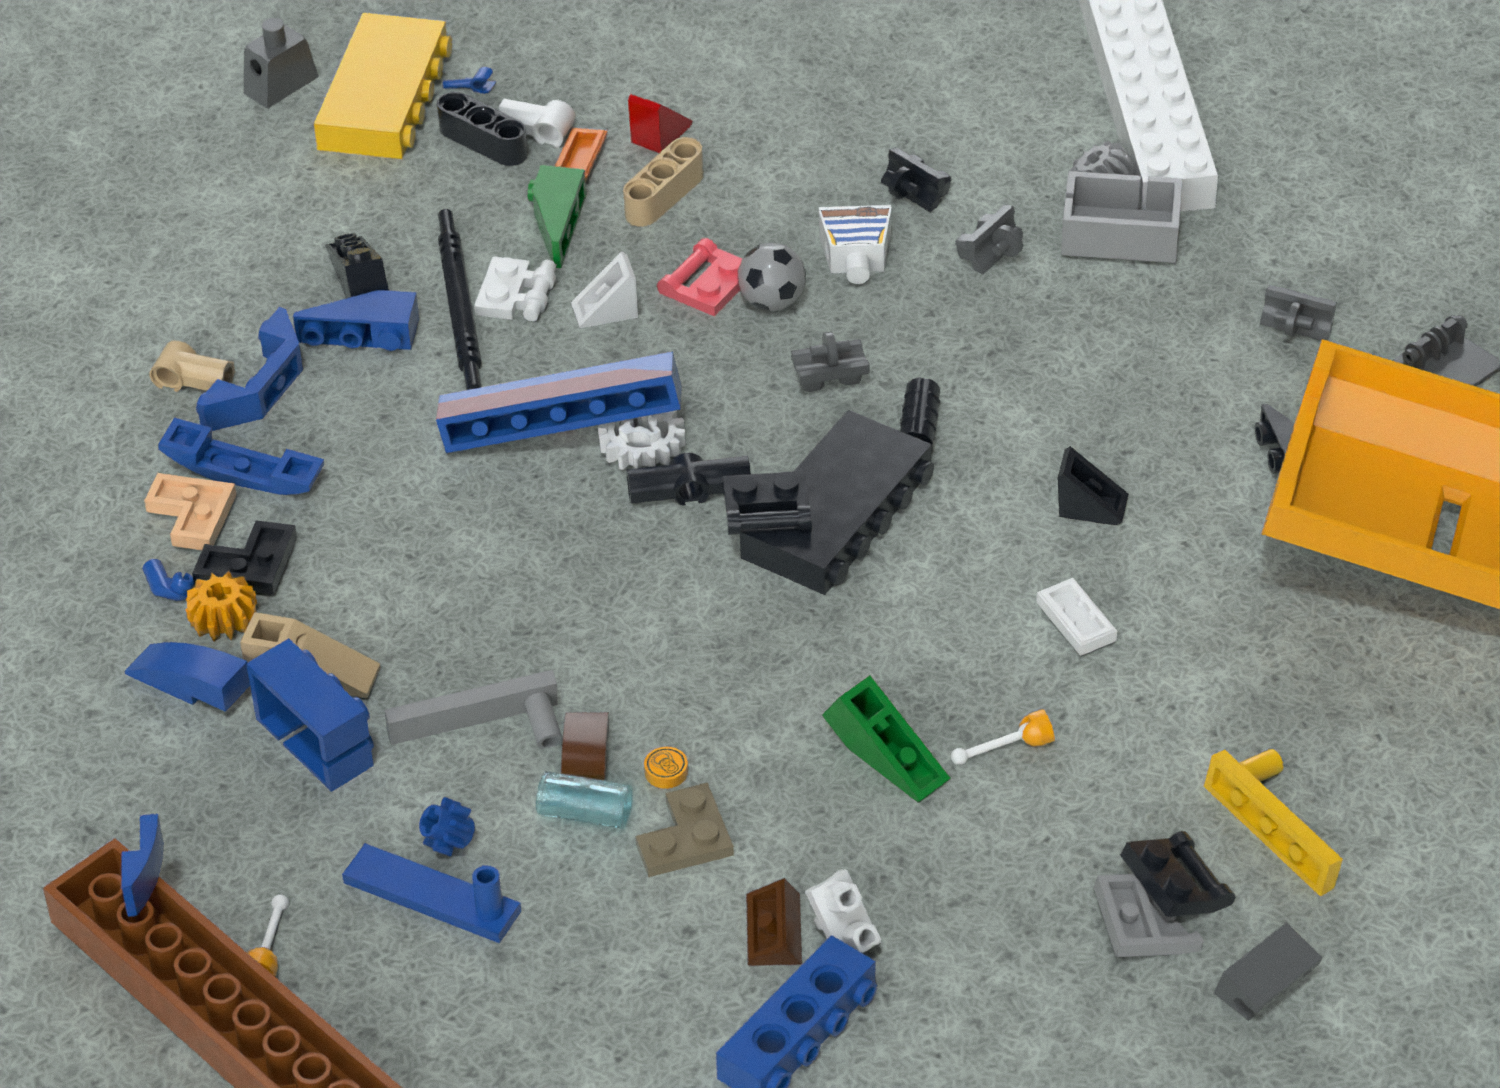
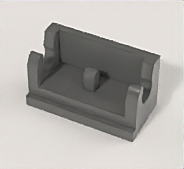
(1266, 971)

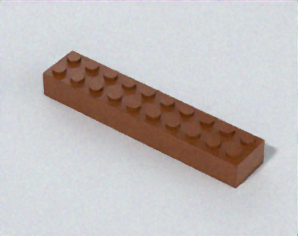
(203, 983)

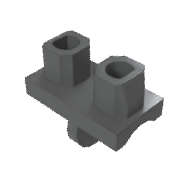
(992, 240)
(1298, 313)
(829, 362)

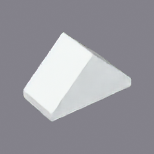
(609, 296)

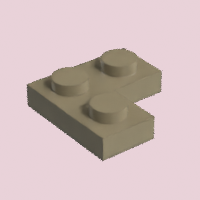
(695, 838)

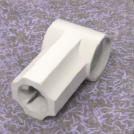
(544, 123)

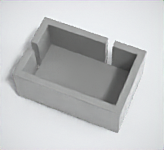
(1105, 220)

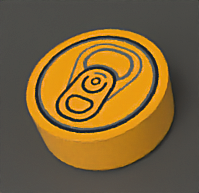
(666, 767)

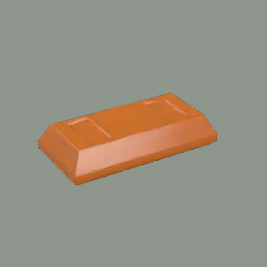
(581, 149)

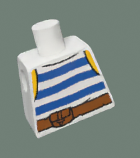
(855, 239)

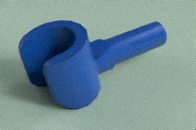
(477, 83)

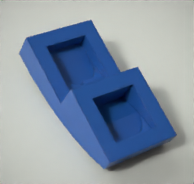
(142, 866)

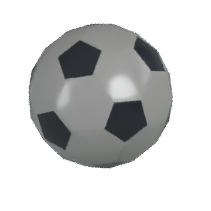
(771, 276)

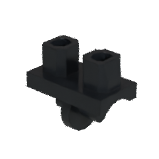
(914, 180)

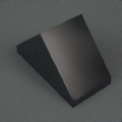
(1087, 492)

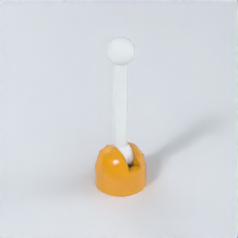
(1033, 729)
(263, 954)

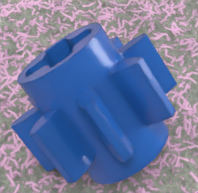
(447, 826)

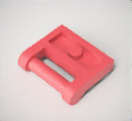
(713, 287)

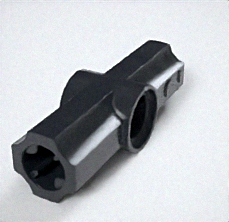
(684, 479)

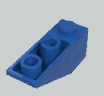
(366, 320)

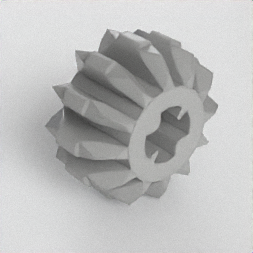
(1107, 159)

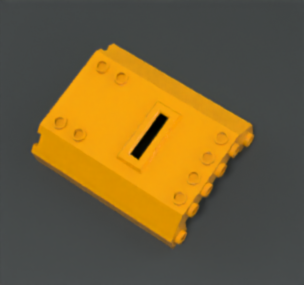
(1377, 460)

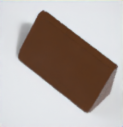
(774, 925)

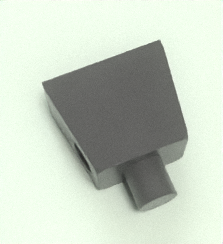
(277, 64)

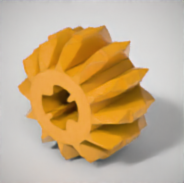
(220, 605)

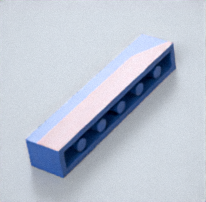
(559, 402)

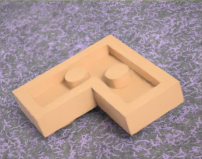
(196, 502)

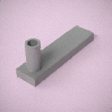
(527, 694)

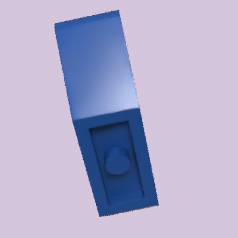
(234, 405)

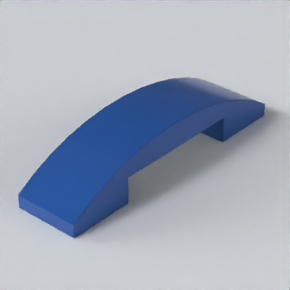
(223, 462)

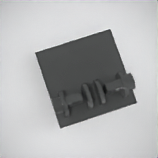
(1450, 353)

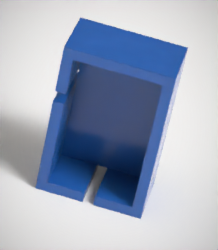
(296, 692)

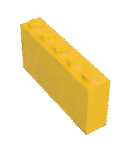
(382, 86)

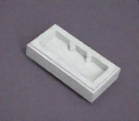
(1076, 616)

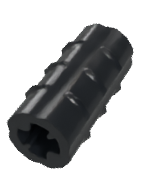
(920, 409)

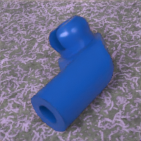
(164, 586)

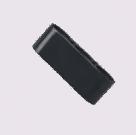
(482, 128)

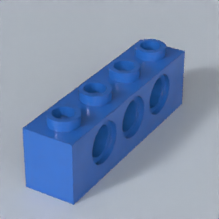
(798, 1018)

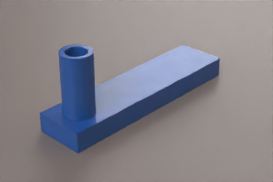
(465, 905)

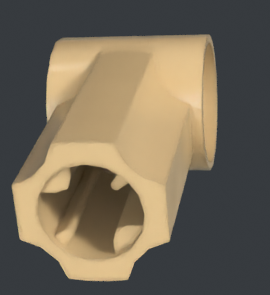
(181, 367)

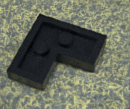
(259, 562)

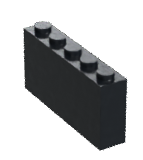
(854, 488)

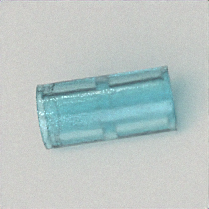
(584, 799)

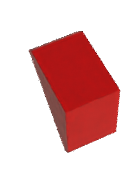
(654, 124)

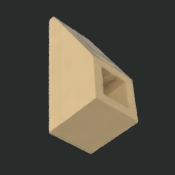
(351, 668)

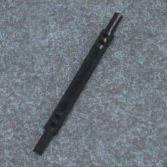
(459, 300)

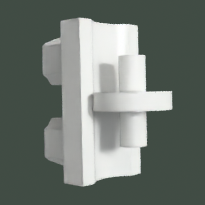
(842, 912)

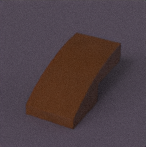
(585, 744)

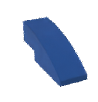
(192, 673)

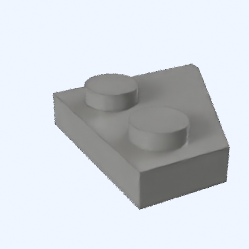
(1137, 922)

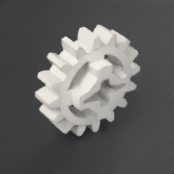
(643, 440)

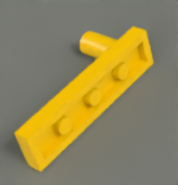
(1243, 794)

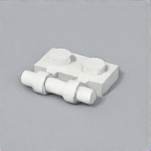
(504, 285)

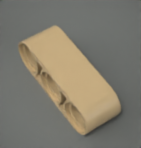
(663, 181)

